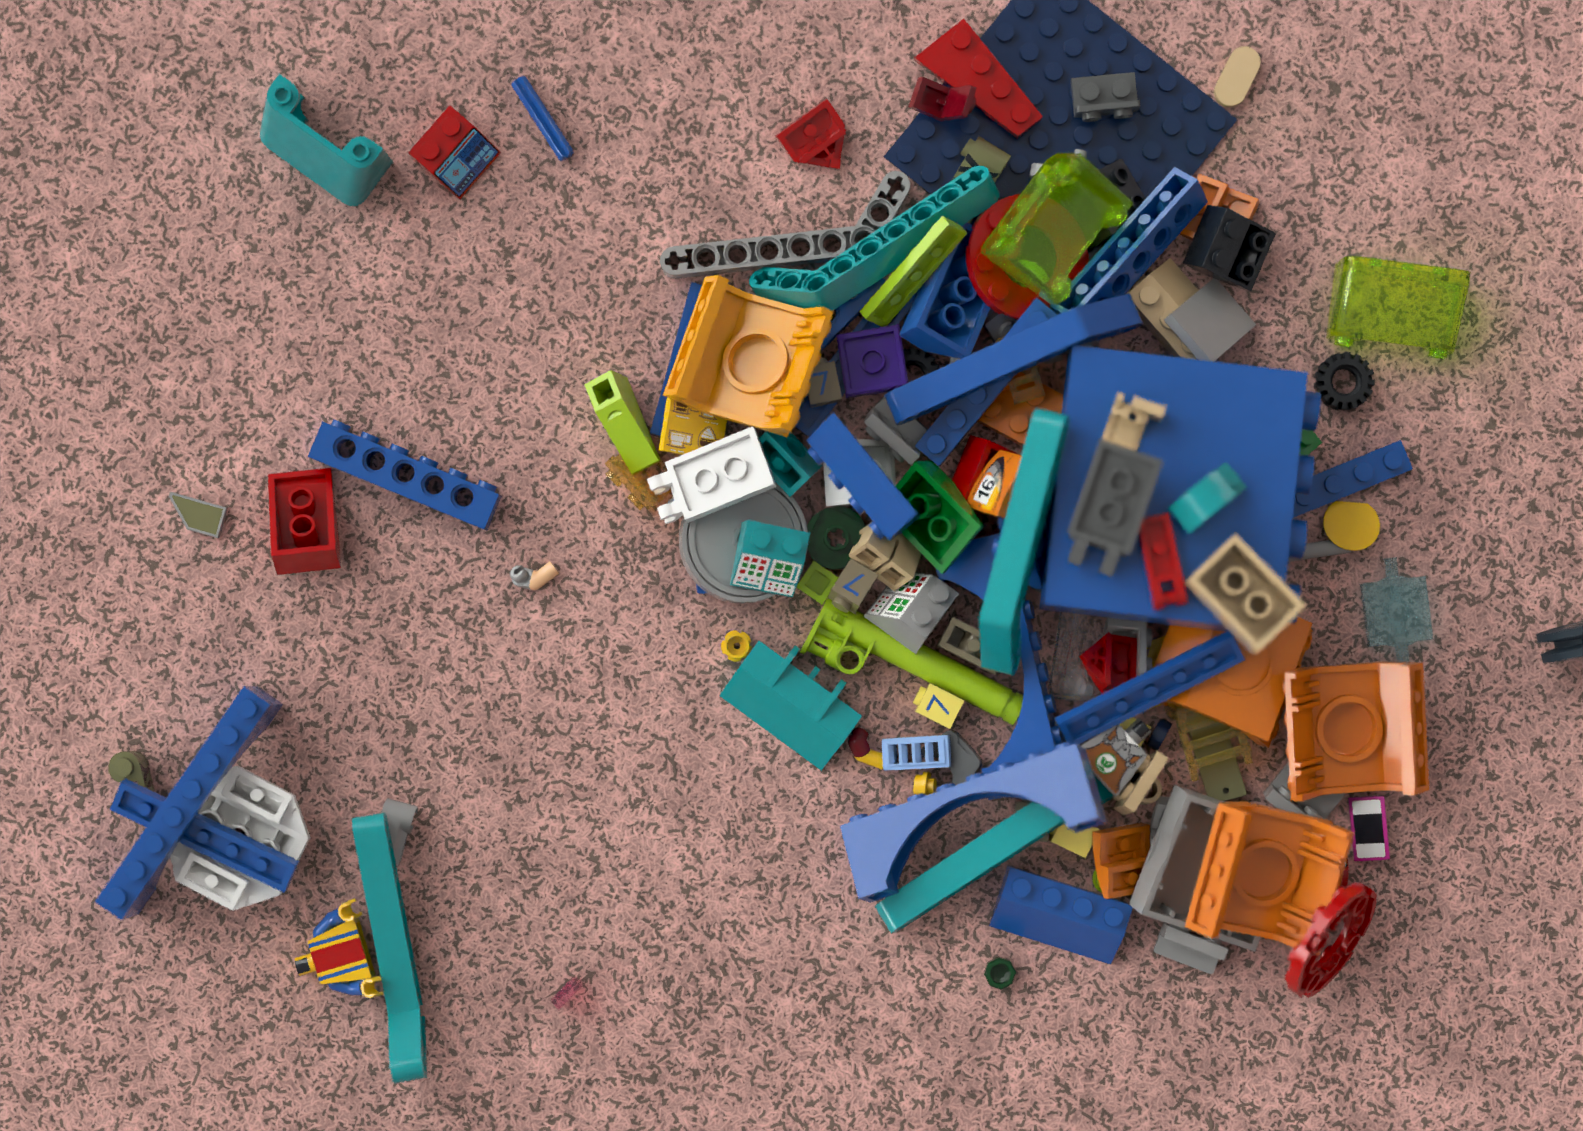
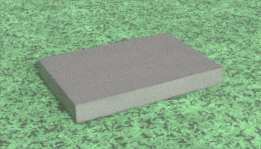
(1210, 322)

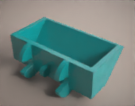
(791, 704)

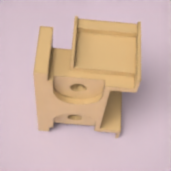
(1125, 431)

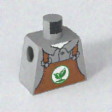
(1116, 754)

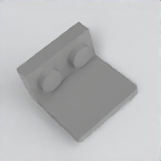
(1280, 796)

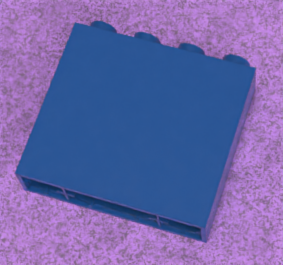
(1210, 418)

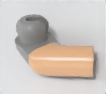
(533, 579)

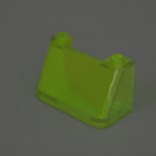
(1055, 224)
(1397, 304)

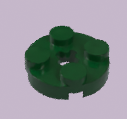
(829, 521)

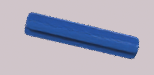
(542, 118)

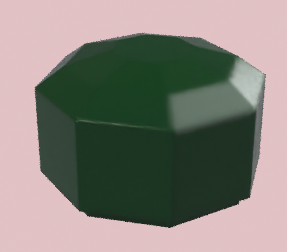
(999, 972)

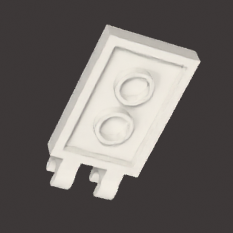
(714, 477)

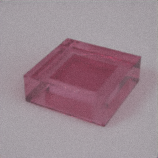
(566, 992)

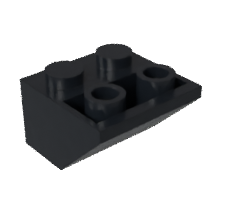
(1229, 247)

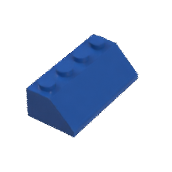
(947, 308)
(862, 478)
(1060, 915)

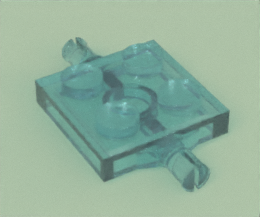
(1396, 611)

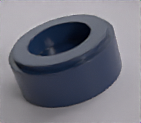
(1159, 734)

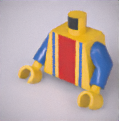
(340, 954)

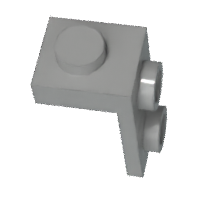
(1136, 630)

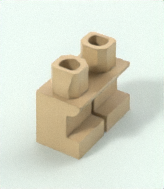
(892, 560)

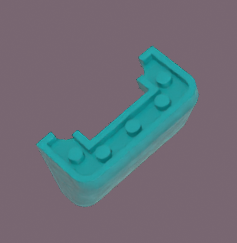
(343, 173)

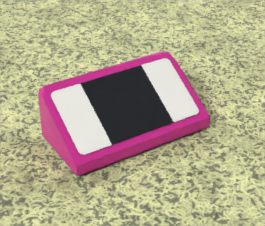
(1369, 828)

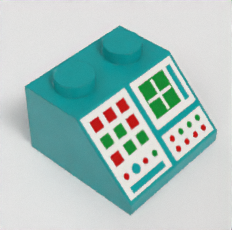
(769, 558)

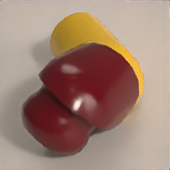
(861, 751)

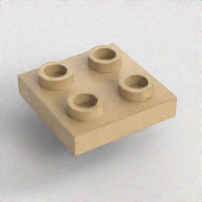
(1135, 790)

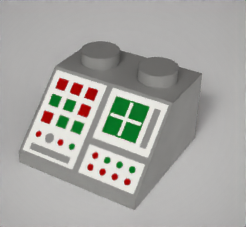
(912, 609)

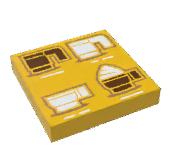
(688, 429)

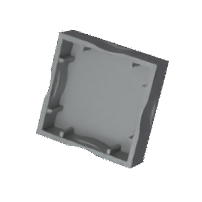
(1175, 861)

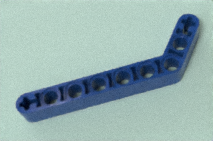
(1012, 356)

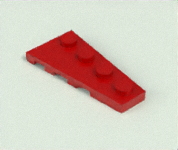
(965, 60)

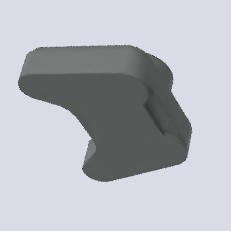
(963, 757)

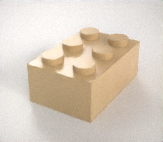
(1244, 594)

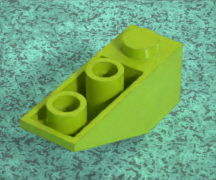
(623, 420)

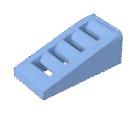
(889, 752)

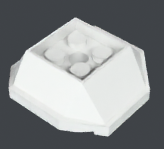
(264, 815)

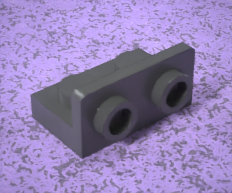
(1104, 96)

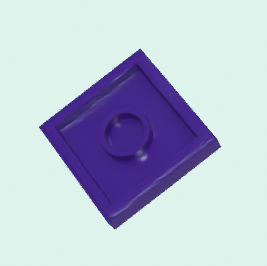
(872, 361)

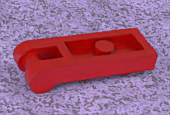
(1161, 561)

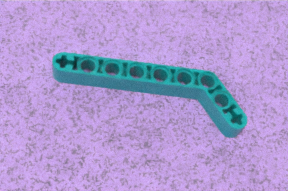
(879, 251)
(1019, 541)
(971, 863)
(392, 947)

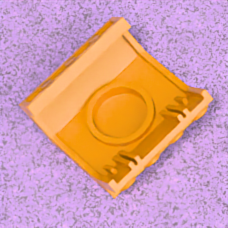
(747, 357)

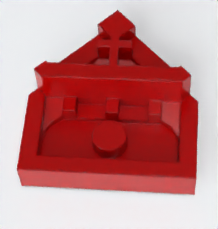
(815, 137)
(1111, 661)

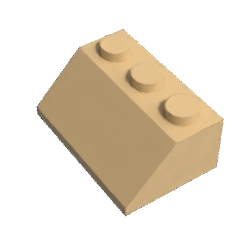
(1160, 296)

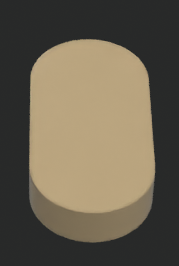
(1237, 77)

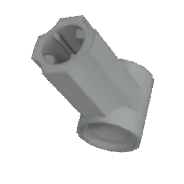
(400, 820)

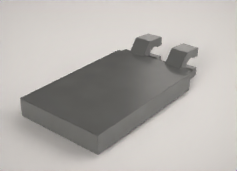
(1112, 503)

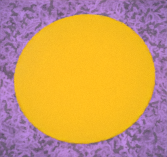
(1351, 525)

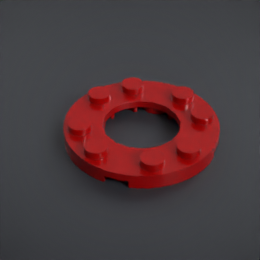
(990, 280)
(1357, 908)

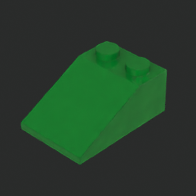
(945, 518)

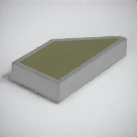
(199, 515)

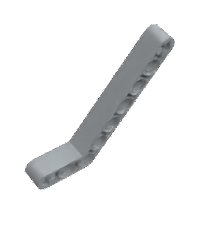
(784, 242)

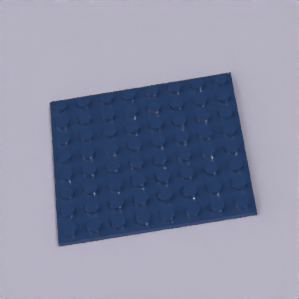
(1042, 50)

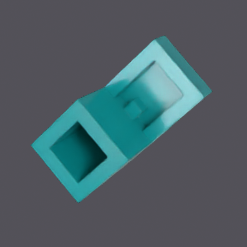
(1207, 497)

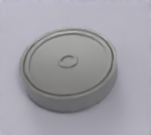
(711, 541)

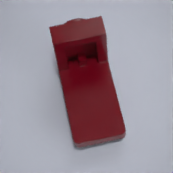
(941, 101)

